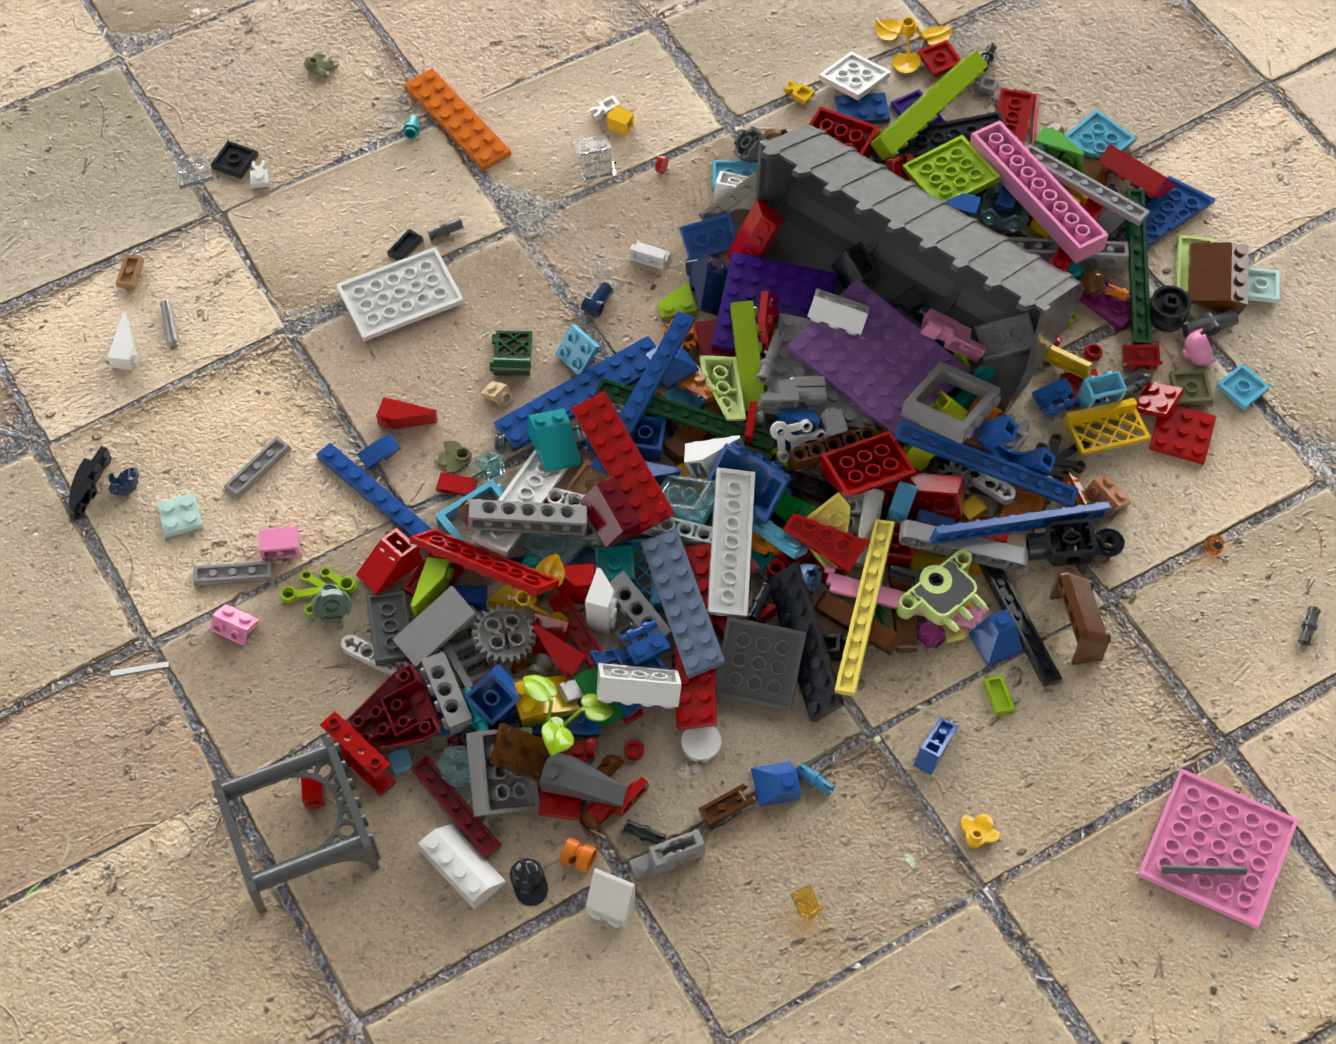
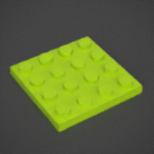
(952, 170)

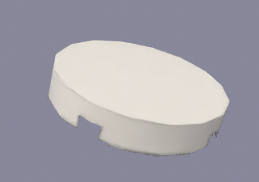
(701, 743)

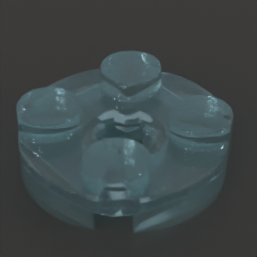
(448, 770)

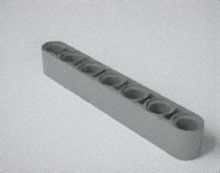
(982, 550)

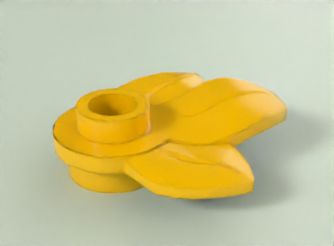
(979, 830)

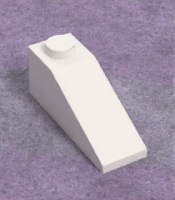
(123, 349)

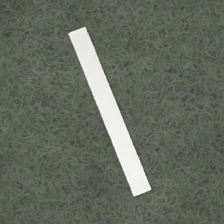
(139, 668)

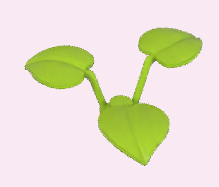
(554, 733)

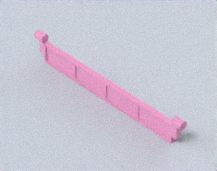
(888, 597)

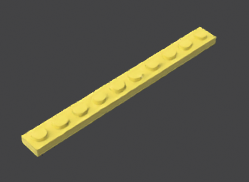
(864, 608)

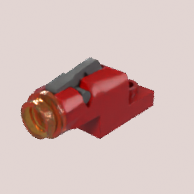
(598, 812)

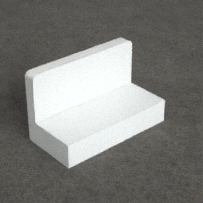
(649, 255)

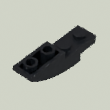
(83, 485)

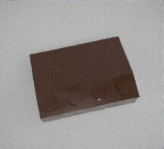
(1218, 275)

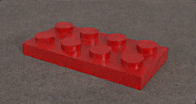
(560, 805)

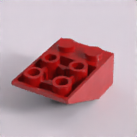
(389, 561)

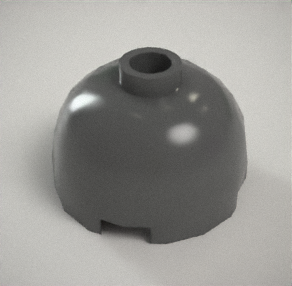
(747, 144)

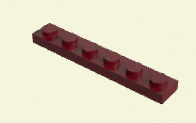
(456, 808)

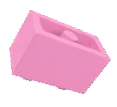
(279, 543)

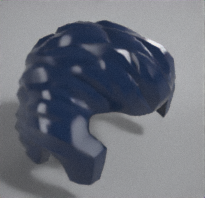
(125, 483)

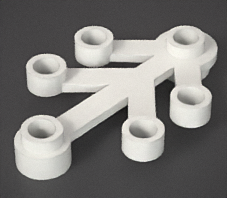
(794, 440)

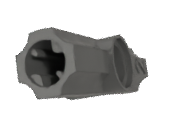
(1211, 323)

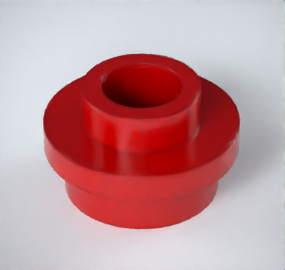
(1093, 348)

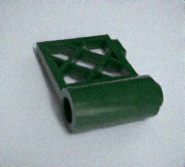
(512, 363)

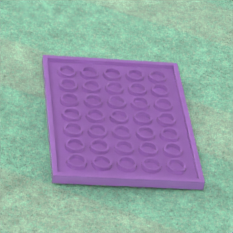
(879, 365)

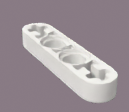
(980, 481)
(363, 645)

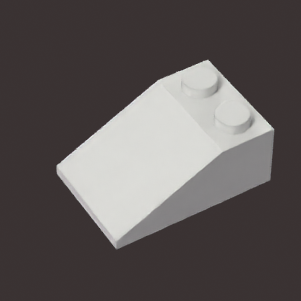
(610, 899)

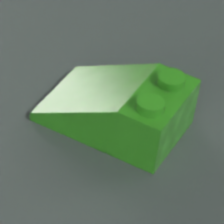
(1061, 148)

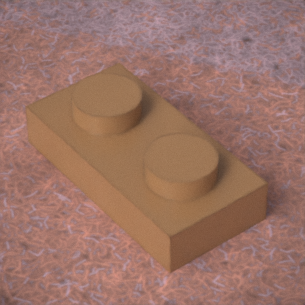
(129, 271)

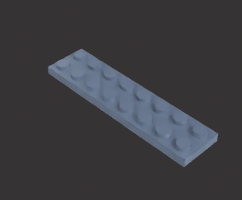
(683, 603)

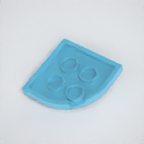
(1097, 133)

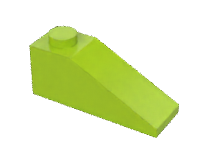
(432, 583)

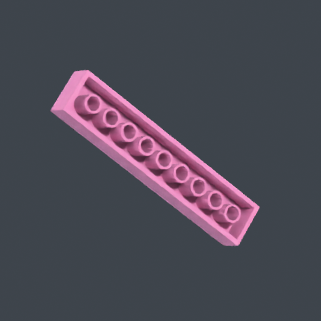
(1040, 192)

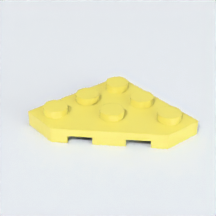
(833, 513)

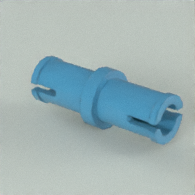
(815, 779)

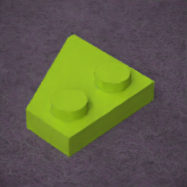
(677, 301)

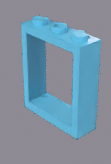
(451, 511)

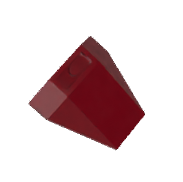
(397, 713)

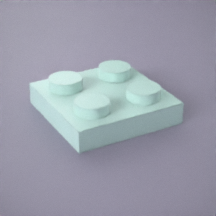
(1263, 285)
(180, 515)

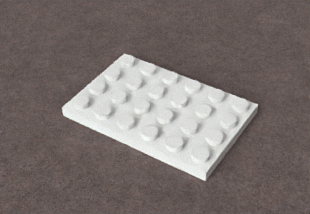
(399, 294)

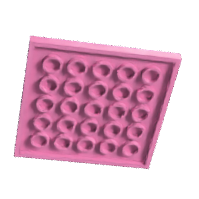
(1219, 828)

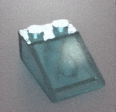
(689, 497)

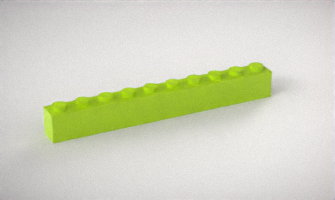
(928, 105)

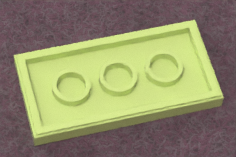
(1182, 258)

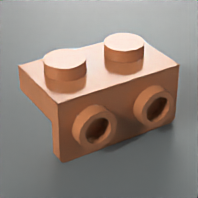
(1104, 490)

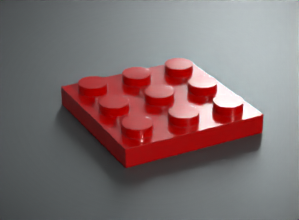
(1184, 434)

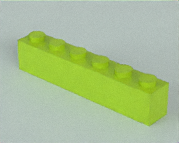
(747, 350)

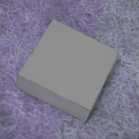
(988, 85)
(570, 691)

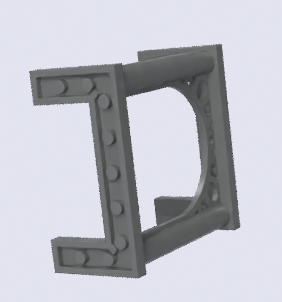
(354, 847)

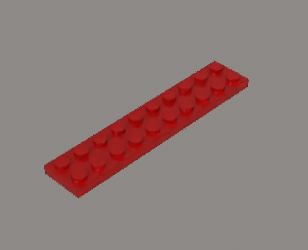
(697, 694)

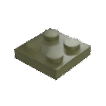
(1195, 386)

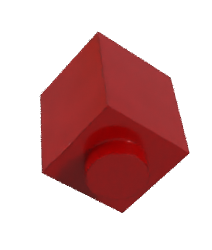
(312, 793)

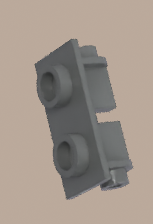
(1136, 382)

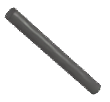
(1214, 870)

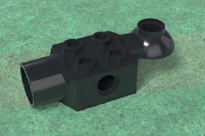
(1073, 543)

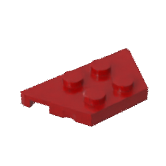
(767, 317)

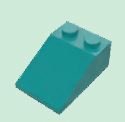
(553, 440)

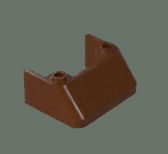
(1083, 616)

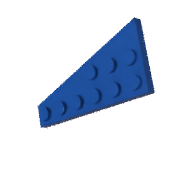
(1173, 210)

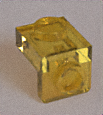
(806, 902)

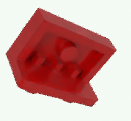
(1141, 356)

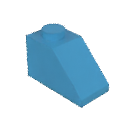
(901, 502)

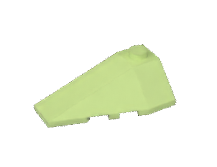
(724, 382)

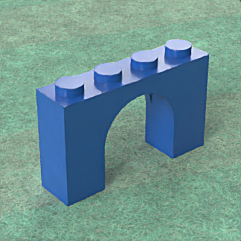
(1002, 430)

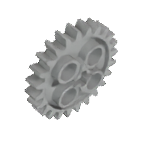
(485, 637)

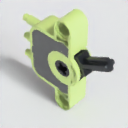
(939, 591)

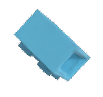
(1106, 385)

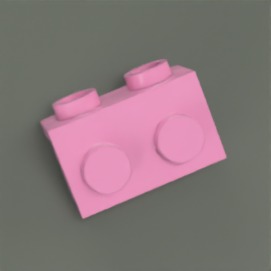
(233, 624)

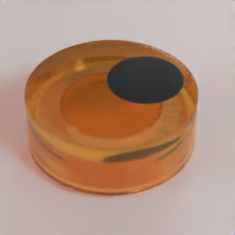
(1214, 544)

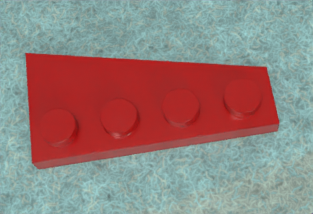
(832, 544)

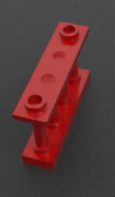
(359, 754)

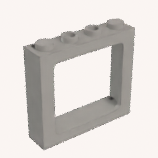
(940, 422)

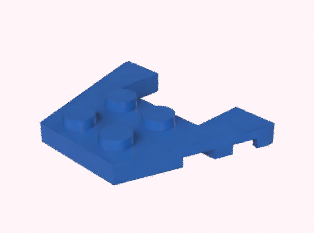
(621, 658)

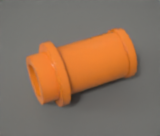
(1117, 292)

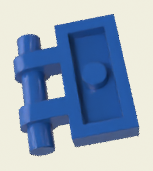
(1053, 394)
(647, 648)

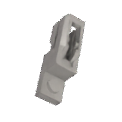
(796, 389)
(668, 854)

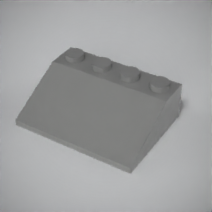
(494, 787)

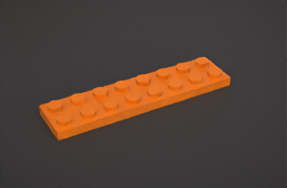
(457, 119)

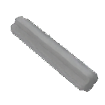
(169, 323)

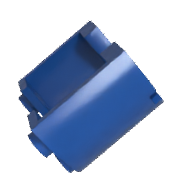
(769, 476)

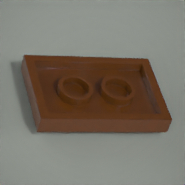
(519, 752)

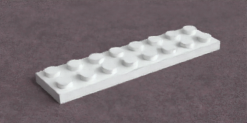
(529, 485)
(731, 543)

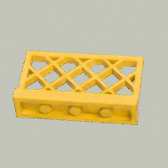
(1101, 415)

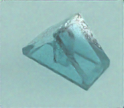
(490, 464)

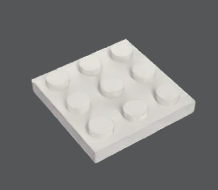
(854, 75)

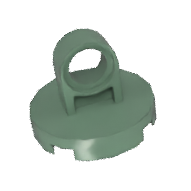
(331, 604)

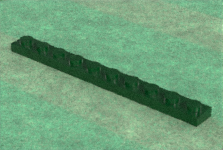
(1138, 274)
(688, 415)

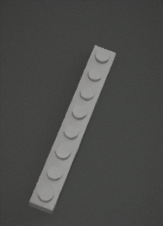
(1090, 187)

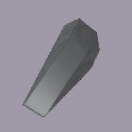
(576, 779)

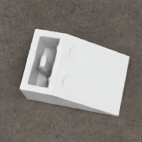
(702, 455)

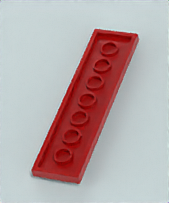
(622, 460)
(485, 562)

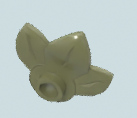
(320, 64)
(451, 458)

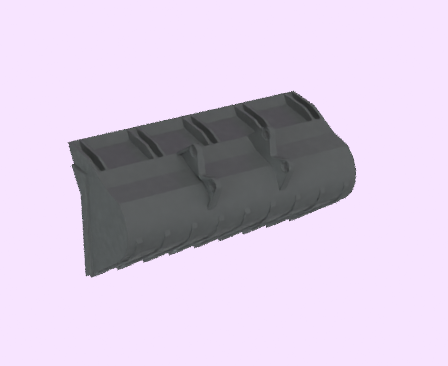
(959, 265)

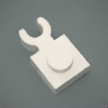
(604, 107)
(259, 176)

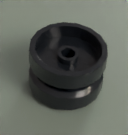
(1169, 308)

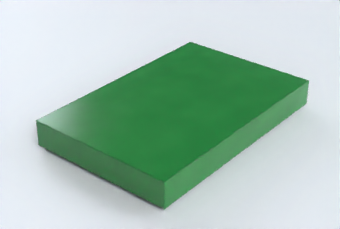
(588, 683)

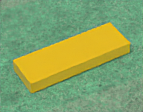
(1069, 362)

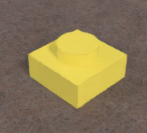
(951, 636)

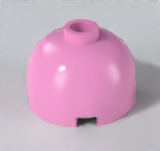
(1198, 349)

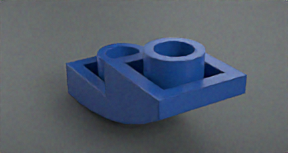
(379, 450)

